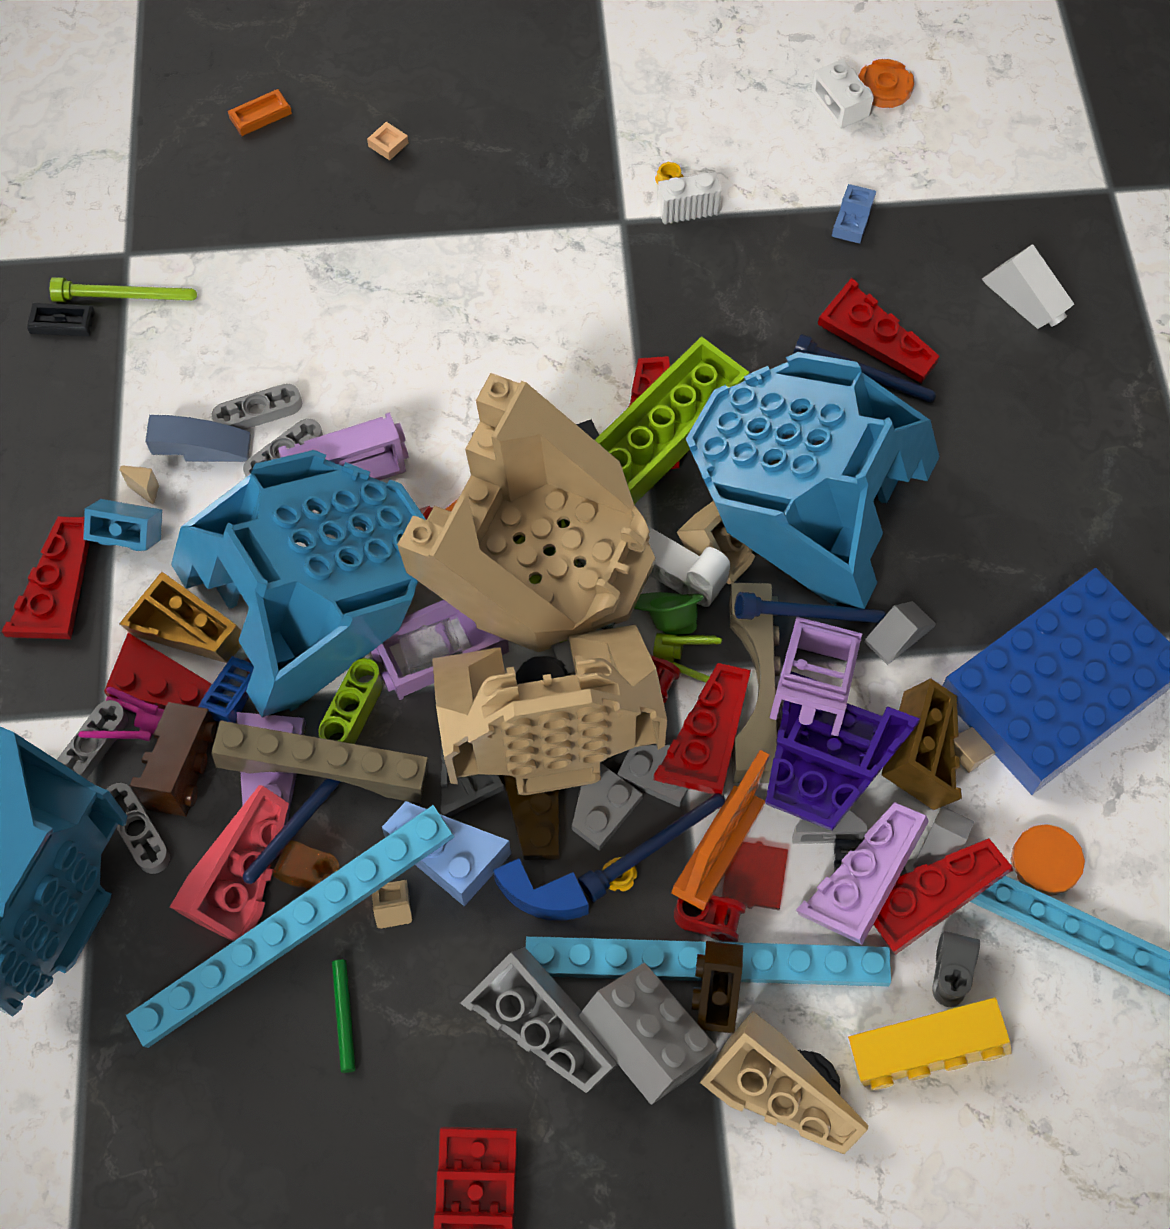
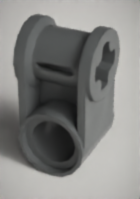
(956, 963)

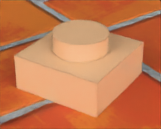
(387, 141)

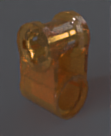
(304, 865)

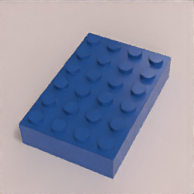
(1062, 680)

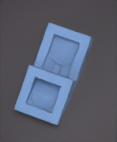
(854, 213)

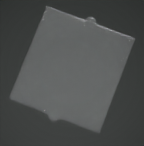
(428, 643)

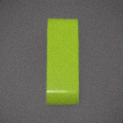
(352, 692)

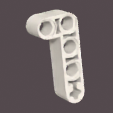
(686, 570)

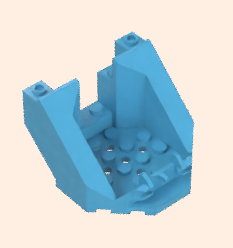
(816, 504)
(304, 603)
(49, 866)

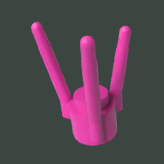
(146, 718)

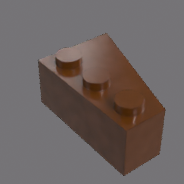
(176, 760)

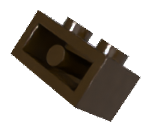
(720, 986)

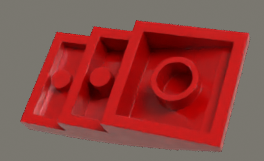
(476, 1178)

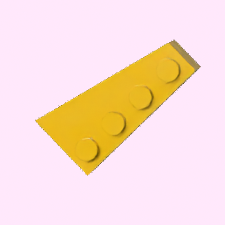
(930, 1044)

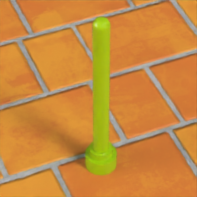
(62, 290)

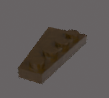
(535, 821)

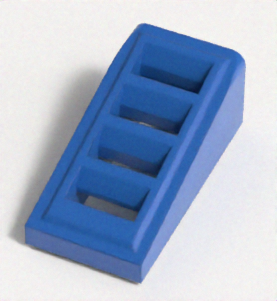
(220, 684)

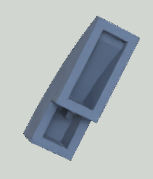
(197, 439)

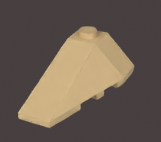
(707, 530)
(773, 1079)

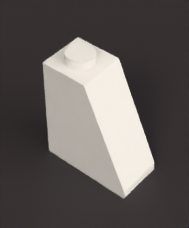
(1030, 288)

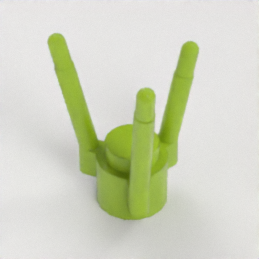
(670, 648)

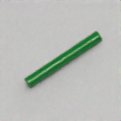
(343, 1016)

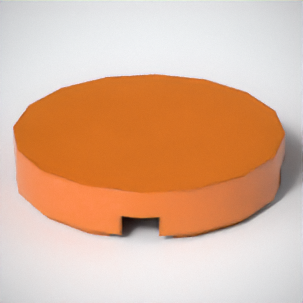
(888, 82)
(1047, 859)

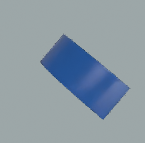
(553, 901)

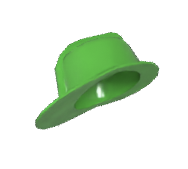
(671, 611)

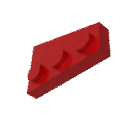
(154, 676)

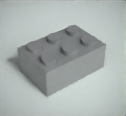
(647, 1032)

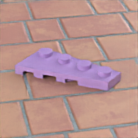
(277, 782)
(867, 875)

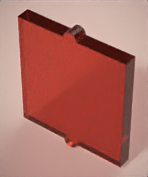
(756, 876)

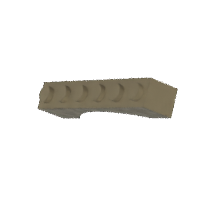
(759, 639)
(268, 750)

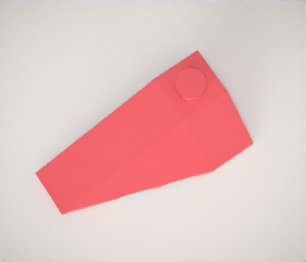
(215, 888)

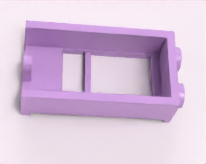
(369, 445)
(431, 614)
(810, 693)

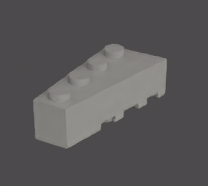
(542, 1018)

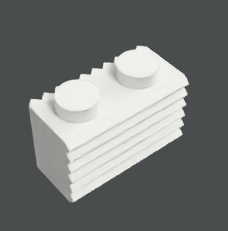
(689, 197)

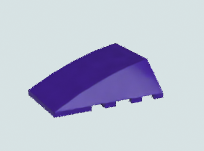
(825, 774)

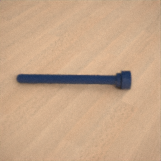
(806, 345)
(750, 606)
(289, 830)
(597, 882)

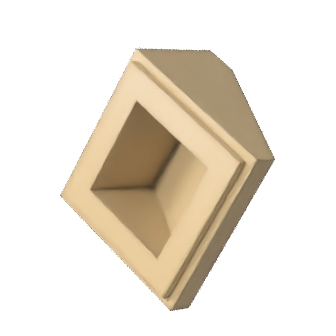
(141, 481)
(972, 749)
(392, 905)

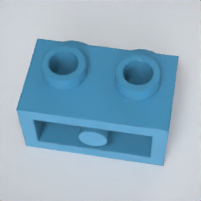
(122, 524)

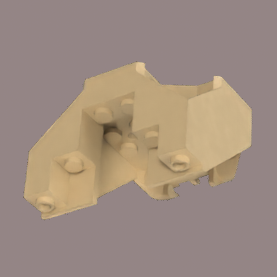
(525, 477)
(553, 728)

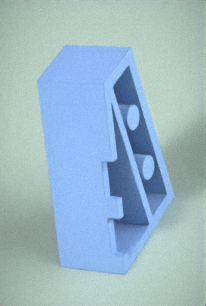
(462, 862)

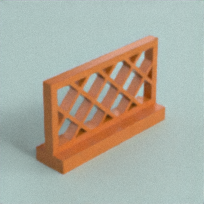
(722, 839)

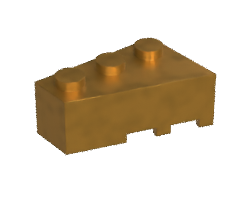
(182, 621)
(927, 759)

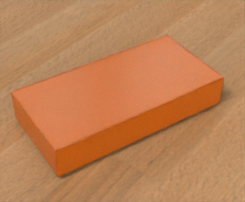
(259, 112)

